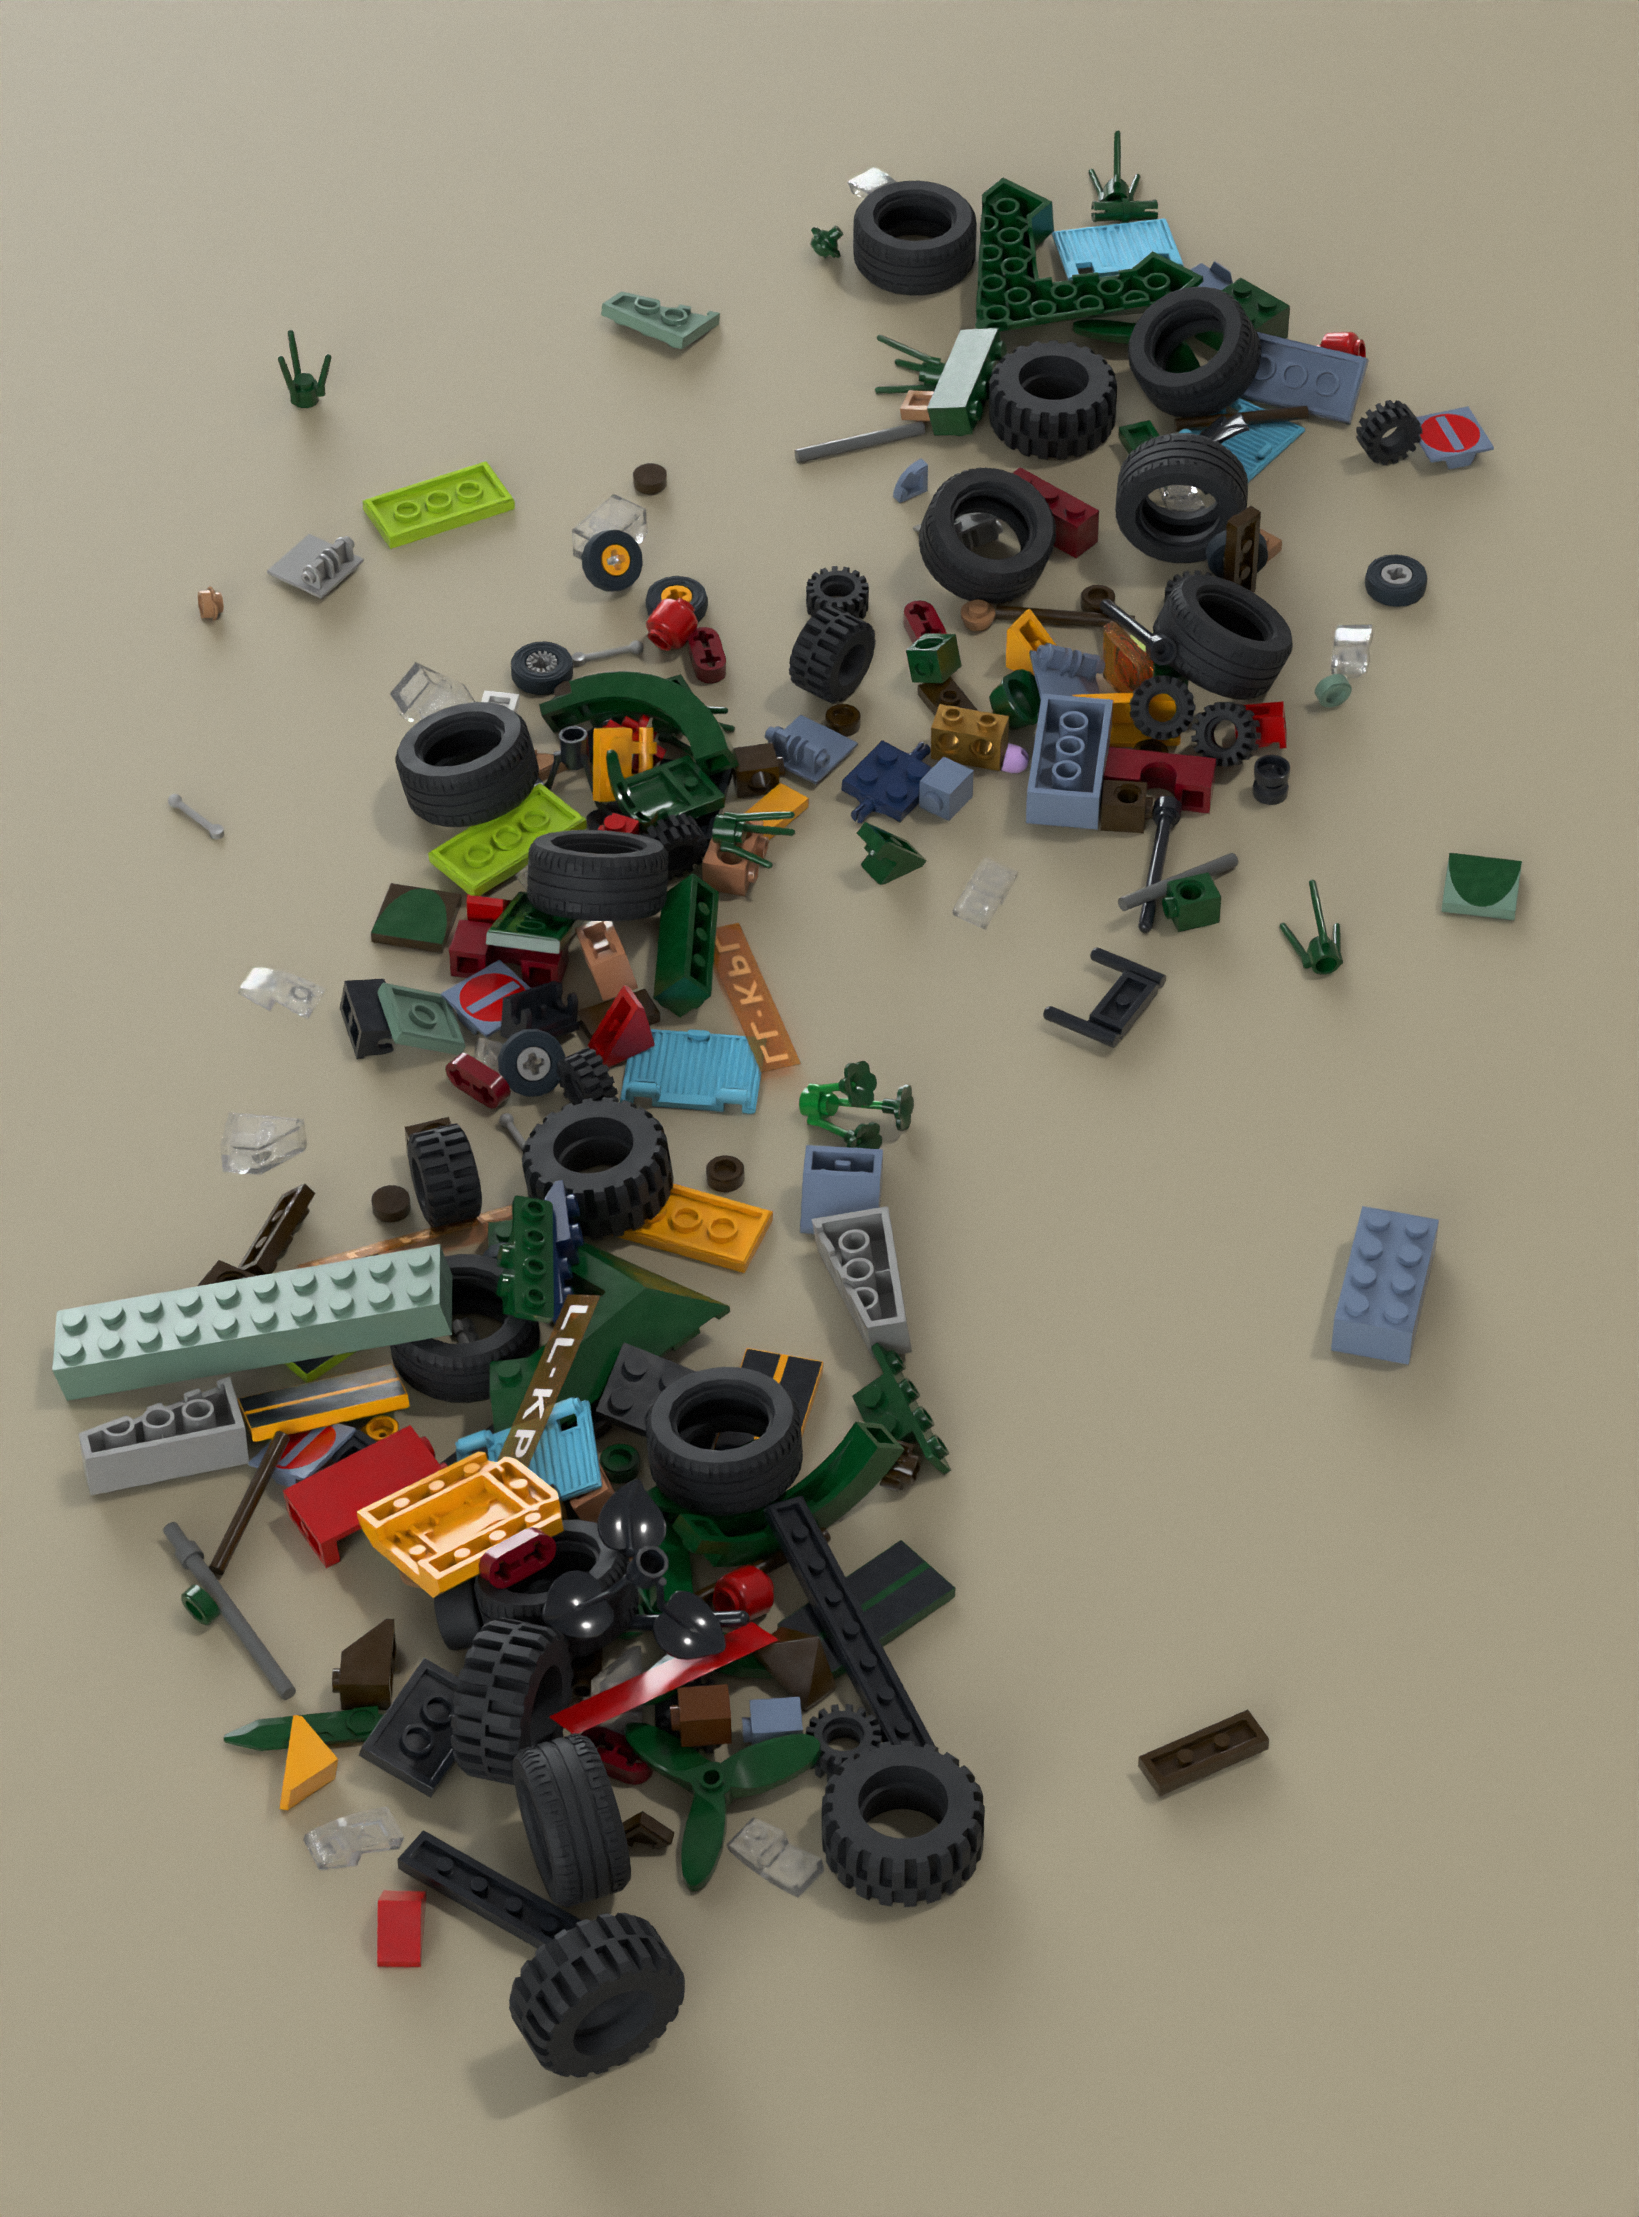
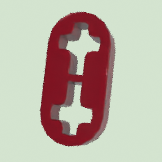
(925, 611)
(712, 653)
(477, 1080)
(517, 1557)
(617, 1755)

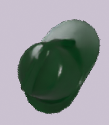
(1017, 698)

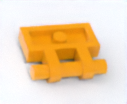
(621, 741)

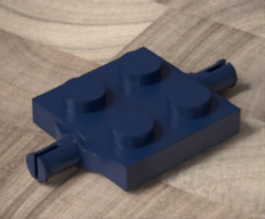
(887, 781)

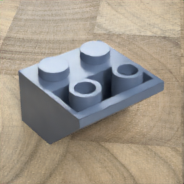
(839, 1182)

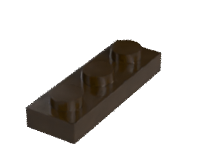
(1242, 548)
(277, 1231)
(1203, 1752)

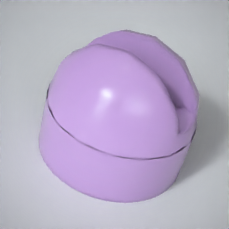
(1015, 759)

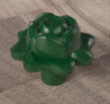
(826, 242)

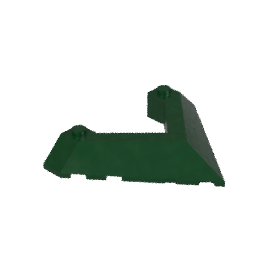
(1008, 277)
(631, 1309)

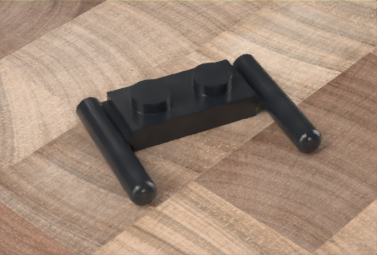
(1119, 1006)

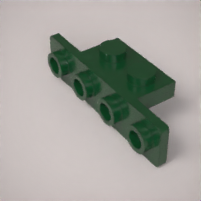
(528, 1262)
(893, 1403)

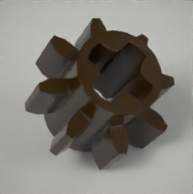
(904, 1470)

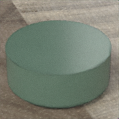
(1333, 690)

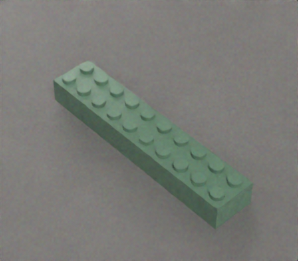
(253, 1322)

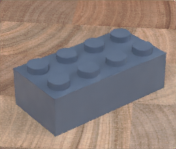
(1069, 761)
(1385, 1285)

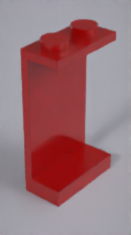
(328, 1501)

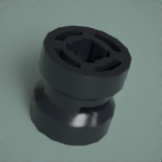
(1271, 779)

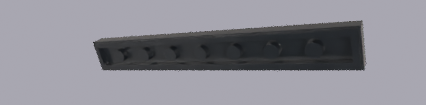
(845, 1622)

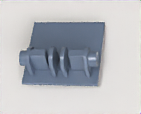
(1065, 672)
(809, 747)

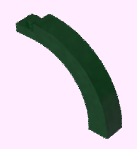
(649, 695)
(828, 1490)

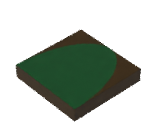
(416, 918)

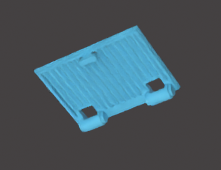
(1114, 246)
(1259, 444)
(694, 1072)
(560, 1457)

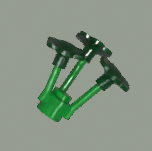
(820, 1103)

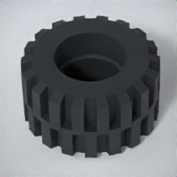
(832, 654)
(444, 1175)

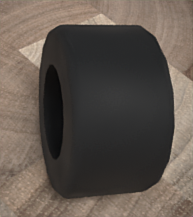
(458, 1616)

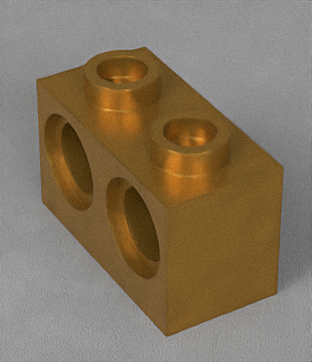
(969, 737)

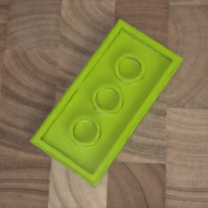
(438, 504)
(500, 848)

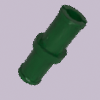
(1124, 210)

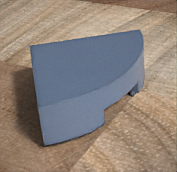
(912, 481)

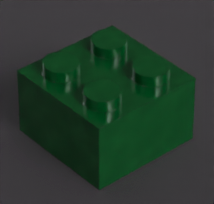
(1265, 312)

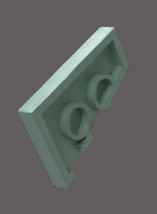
(670, 325)

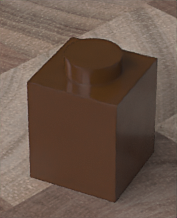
(702, 1715)

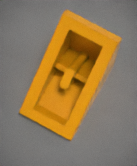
(1022, 637)
(308, 1764)

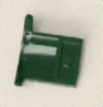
(663, 791)

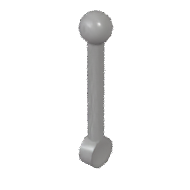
(580, 658)
(216, 831)
(506, 1120)

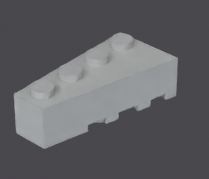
(865, 1269)
(166, 1442)

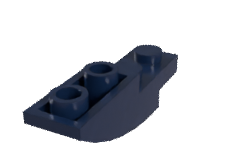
(566, 1240)

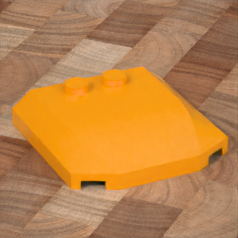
(455, 1515)

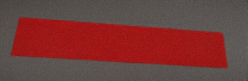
(659, 1681)

